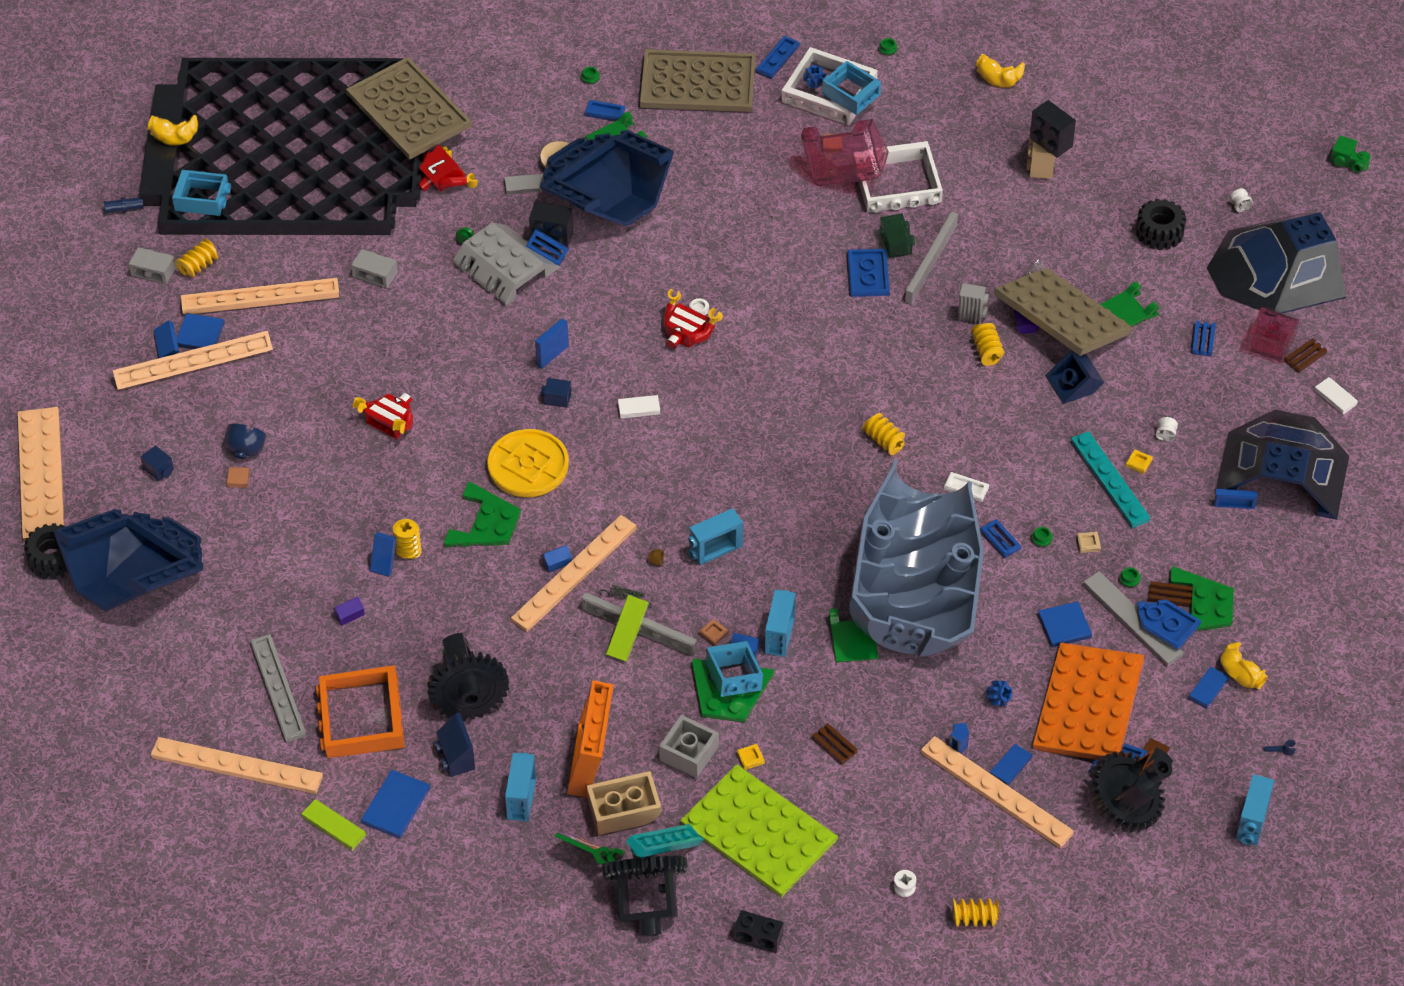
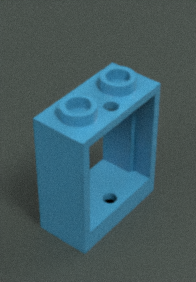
(870, 85)
(201, 180)
(726, 522)
(780, 623)
(739, 653)
(520, 786)
(1255, 810)

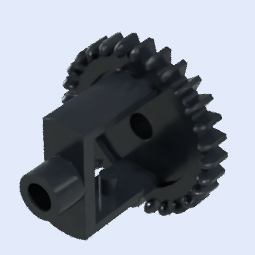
(466, 682)
(1129, 788)
(648, 922)

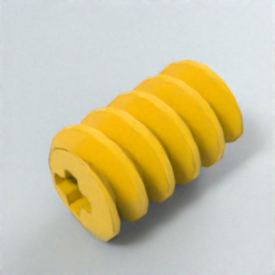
(196, 258)
(987, 343)
(884, 433)
(407, 538)
(975, 912)

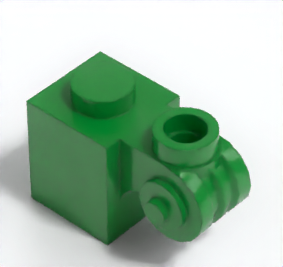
(1345, 155)

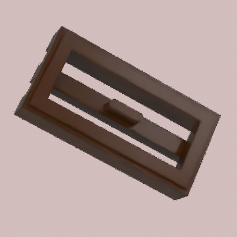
(1315, 347)
(1170, 591)
(823, 732)

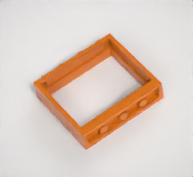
(591, 739)
(367, 743)

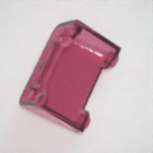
(845, 156)

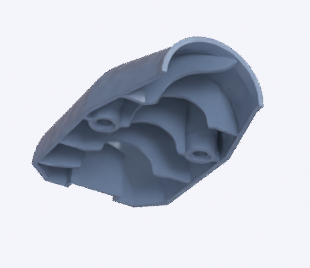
(917, 568)

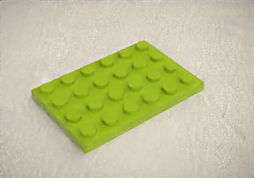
(759, 830)

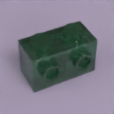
(896, 235)

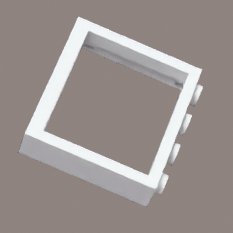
(813, 103)
(905, 153)

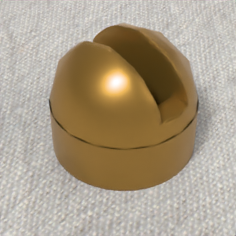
(655, 556)

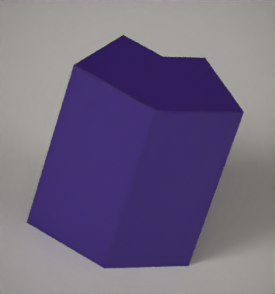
(1023, 324)
(349, 611)

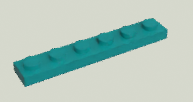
(1110, 479)
(664, 840)

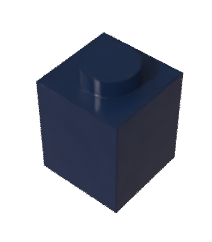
(556, 392)
(157, 463)

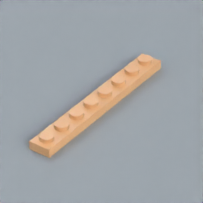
(260, 296)
(192, 360)
(573, 573)
(237, 765)
(997, 792)

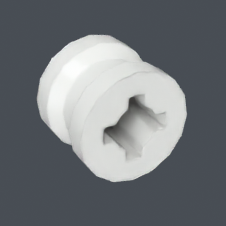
(1241, 200)
(1166, 429)
(901, 887)

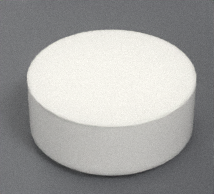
(700, 306)

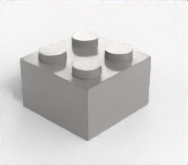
(689, 746)

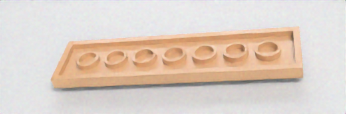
(40, 469)

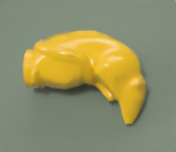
(996, 75)
(171, 133)
(1241, 670)

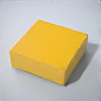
(1139, 461)
(750, 756)

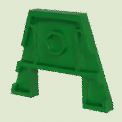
(493, 523)
(1210, 600)
(730, 707)

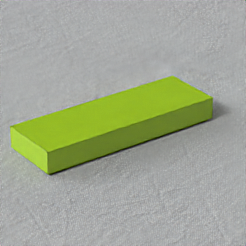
(627, 628)
(333, 824)

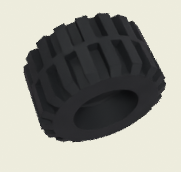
(1156, 234)
(40, 562)

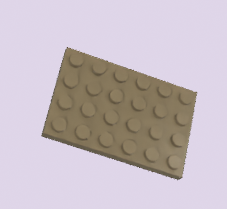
(698, 80)
(409, 107)
(1063, 311)

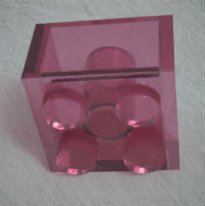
(1272, 334)

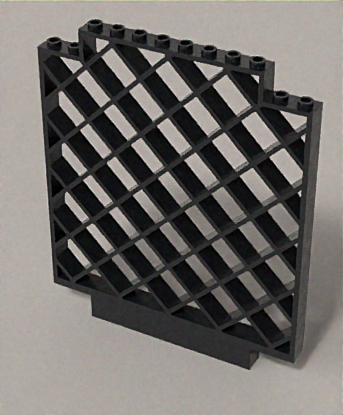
(171, 103)

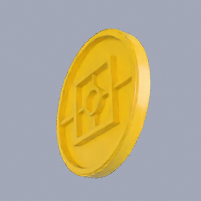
(528, 463)

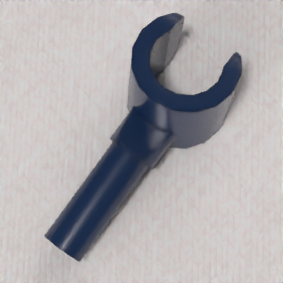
(1285, 748)

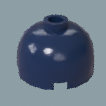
(244, 441)

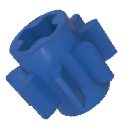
(814, 76)
(999, 693)

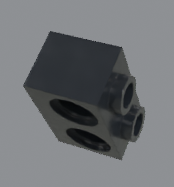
(758, 931)

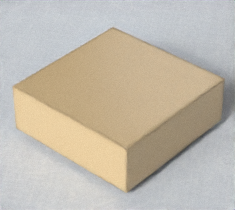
(1088, 542)

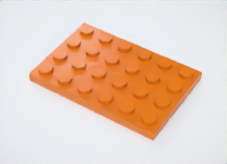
(1088, 701)

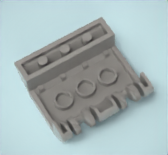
(501, 258)

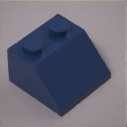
(1074, 377)
(455, 747)

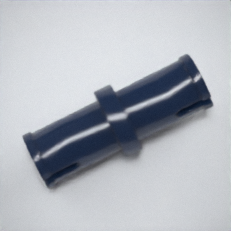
(123, 205)

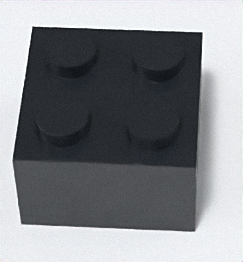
(1052, 128)
(552, 221)

